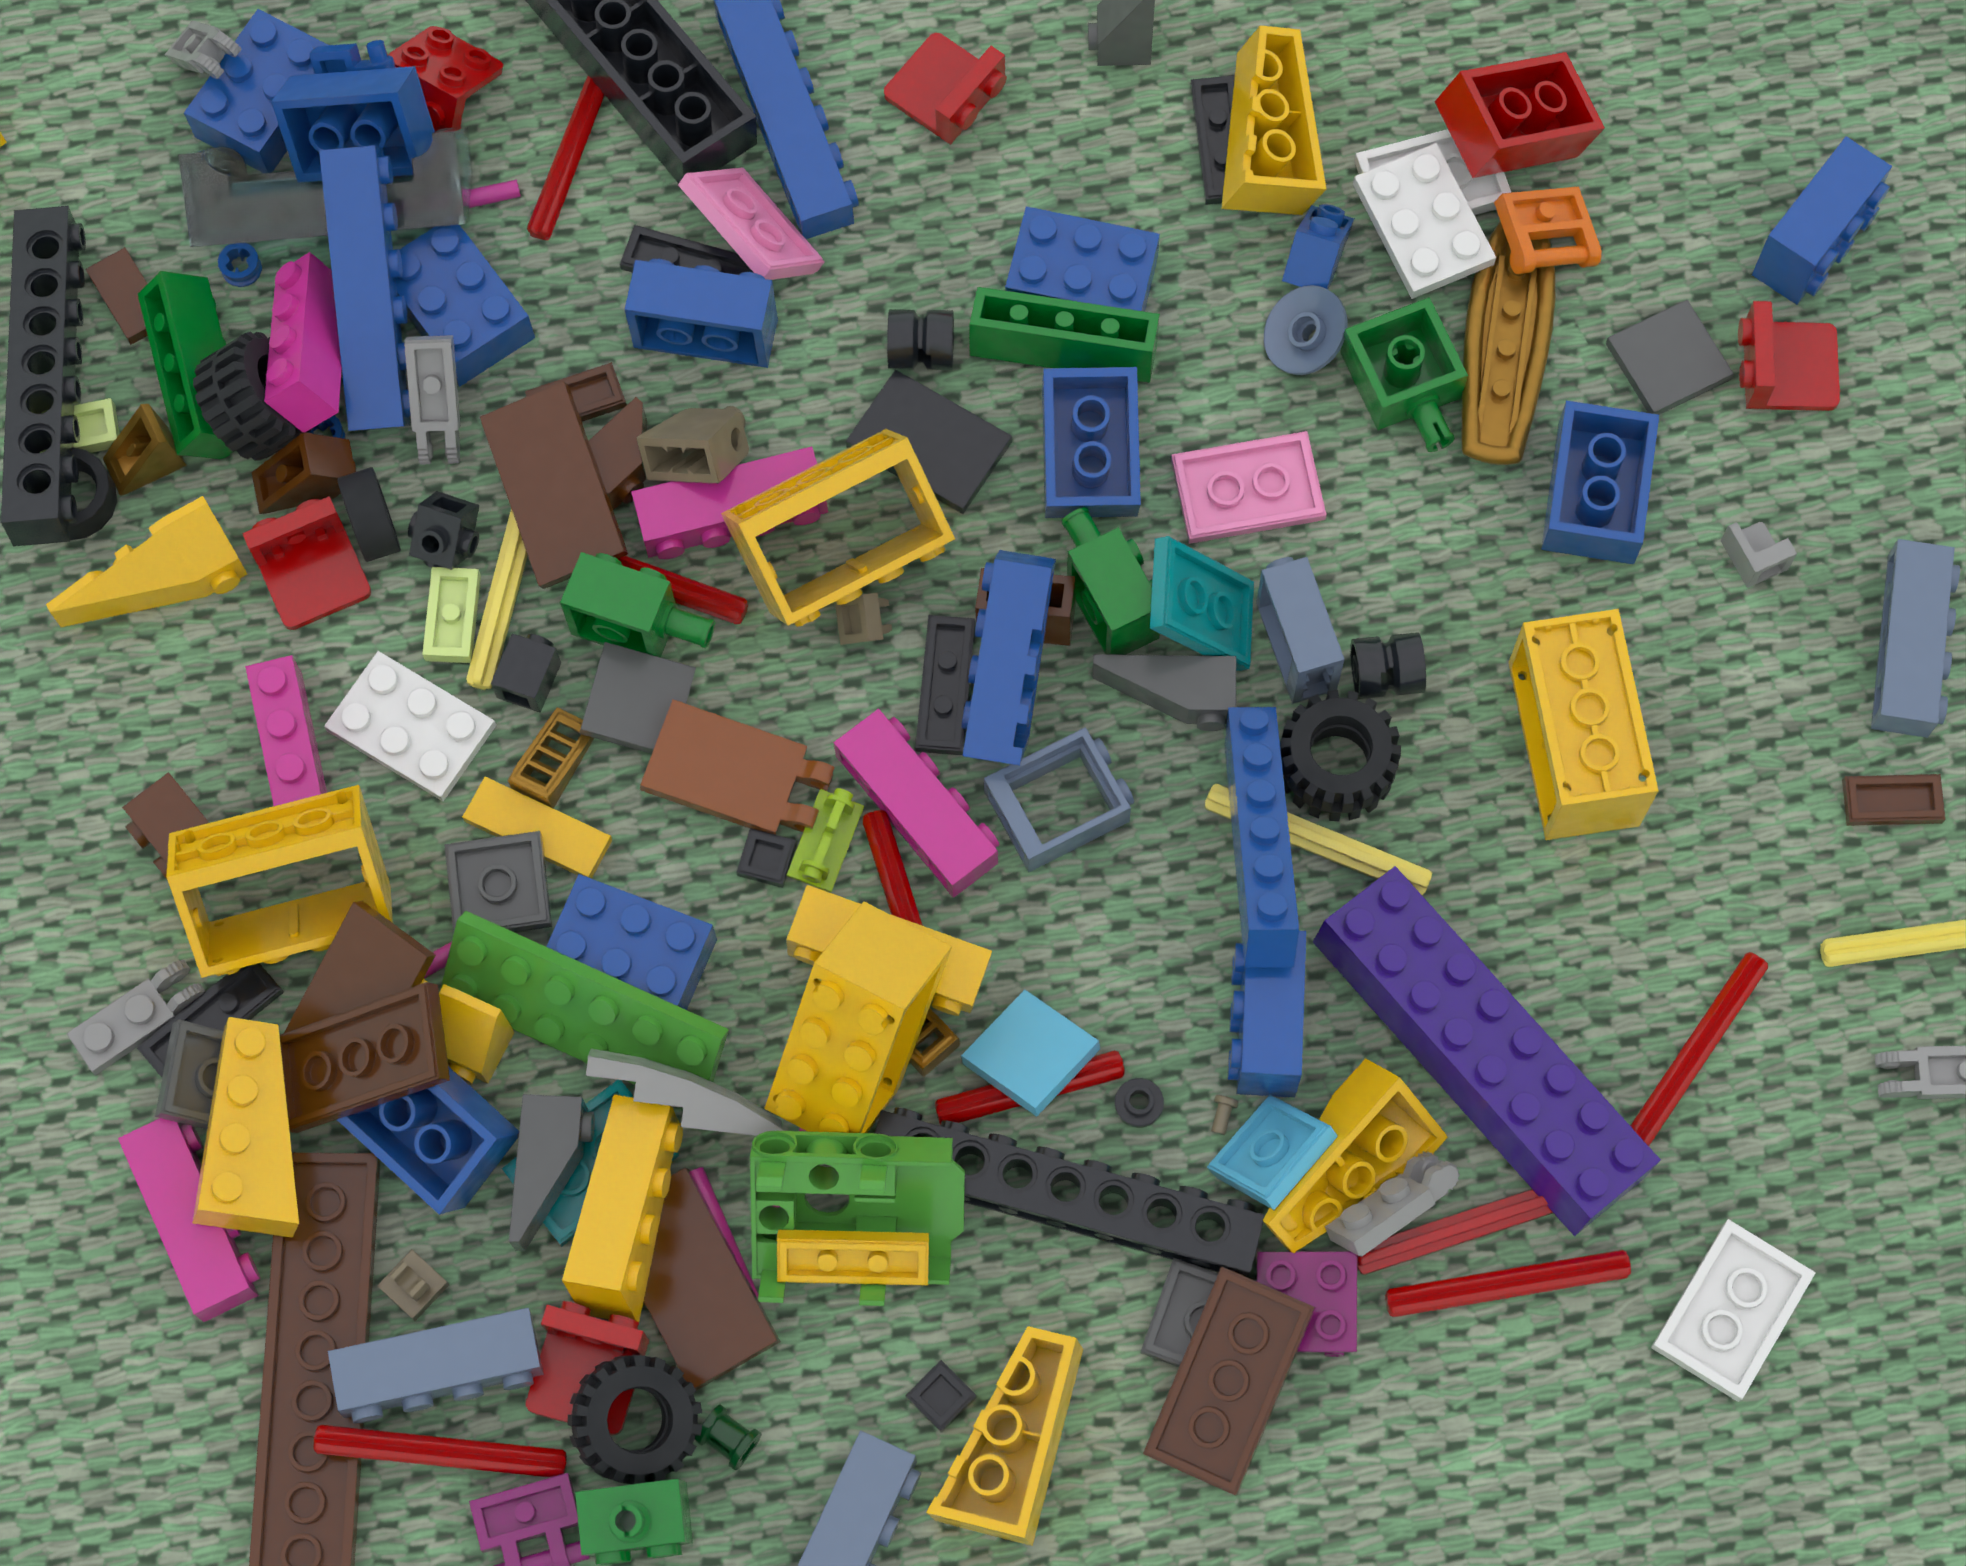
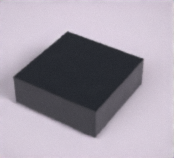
(766, 858)
(941, 1396)

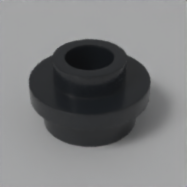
(1139, 1117)

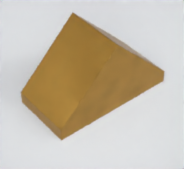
(142, 452)

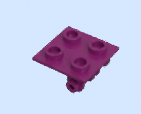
(1324, 1282)

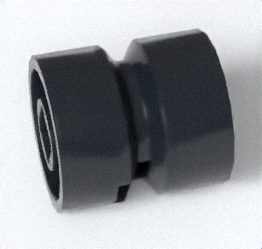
(920, 339)
(1388, 665)

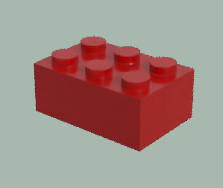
(1519, 114)

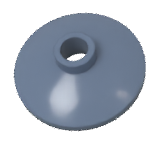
(1292, 323)

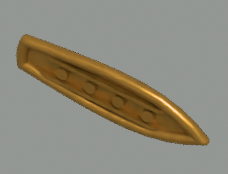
(1505, 354)

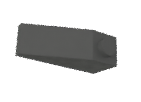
(1122, 32)
(1181, 686)
(547, 1155)

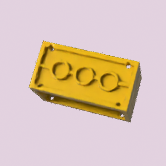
(818, 485)
(1582, 724)
(265, 842)
(857, 1024)

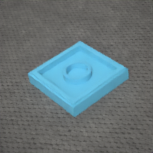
(1030, 1052)
(1272, 1151)

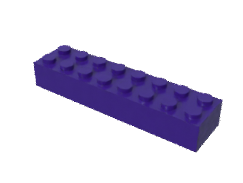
(1485, 1050)

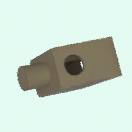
(708, 444)

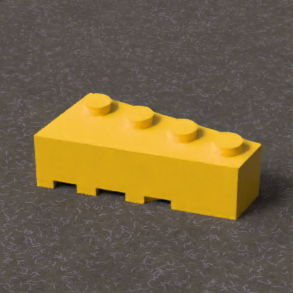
(1273, 129)
(824, 915)
(247, 1147)
(623, 1209)
(1010, 1455)

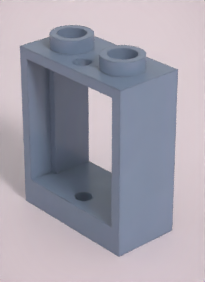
(1299, 628)
(1095, 757)

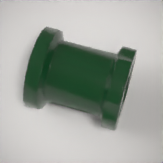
(728, 1437)

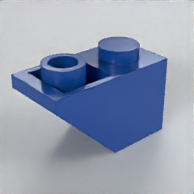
(1318, 247)

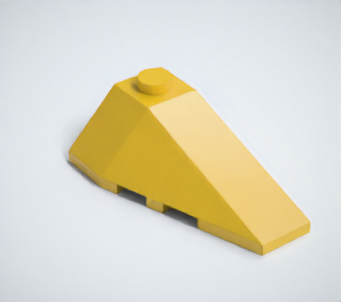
(178, 563)
(473, 1034)
(1377, 1133)

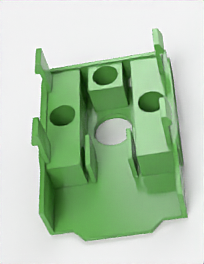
(890, 1188)

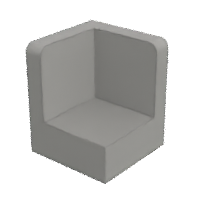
(1756, 552)

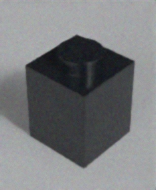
(526, 671)

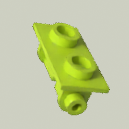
(826, 845)

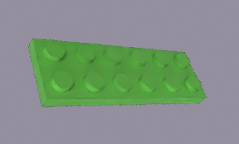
(574, 1003)

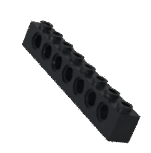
(42, 303)
(1094, 1180)

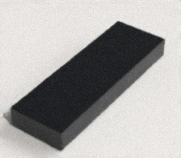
(1212, 117)
(651, 244)
(945, 684)
(234, 996)

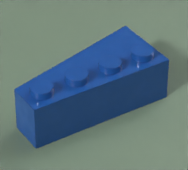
(1008, 657)

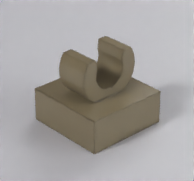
(861, 619)
(413, 1285)

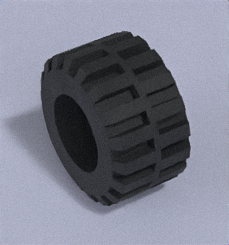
(232, 398)
(1344, 719)
(677, 1427)

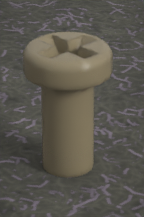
(1223, 1113)

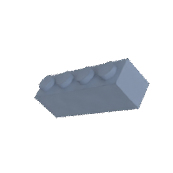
(1914, 638)
(435, 1364)
(862, 1505)

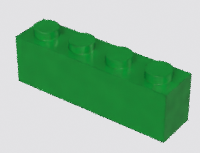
(1061, 332)
(181, 333)

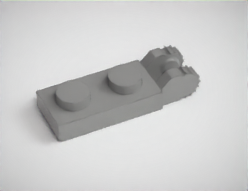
(202, 49)
(433, 394)
(132, 1018)
(1938, 1072)
(1393, 1204)

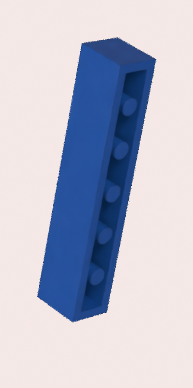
(786, 115)
(365, 286)
(1261, 838)

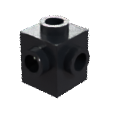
(444, 530)

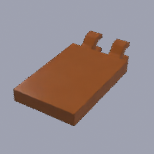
(732, 770)

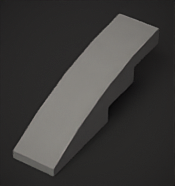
(703, 1102)

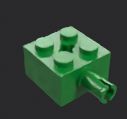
(1406, 369)
(1109, 585)
(627, 607)
(634, 1519)

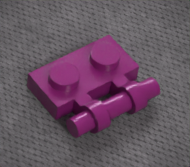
(529, 1513)

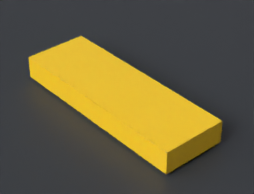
(565, 839)
(852, 1257)

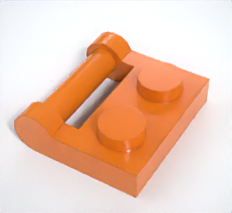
(1546, 216)

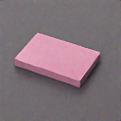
(751, 223)
(1248, 487)

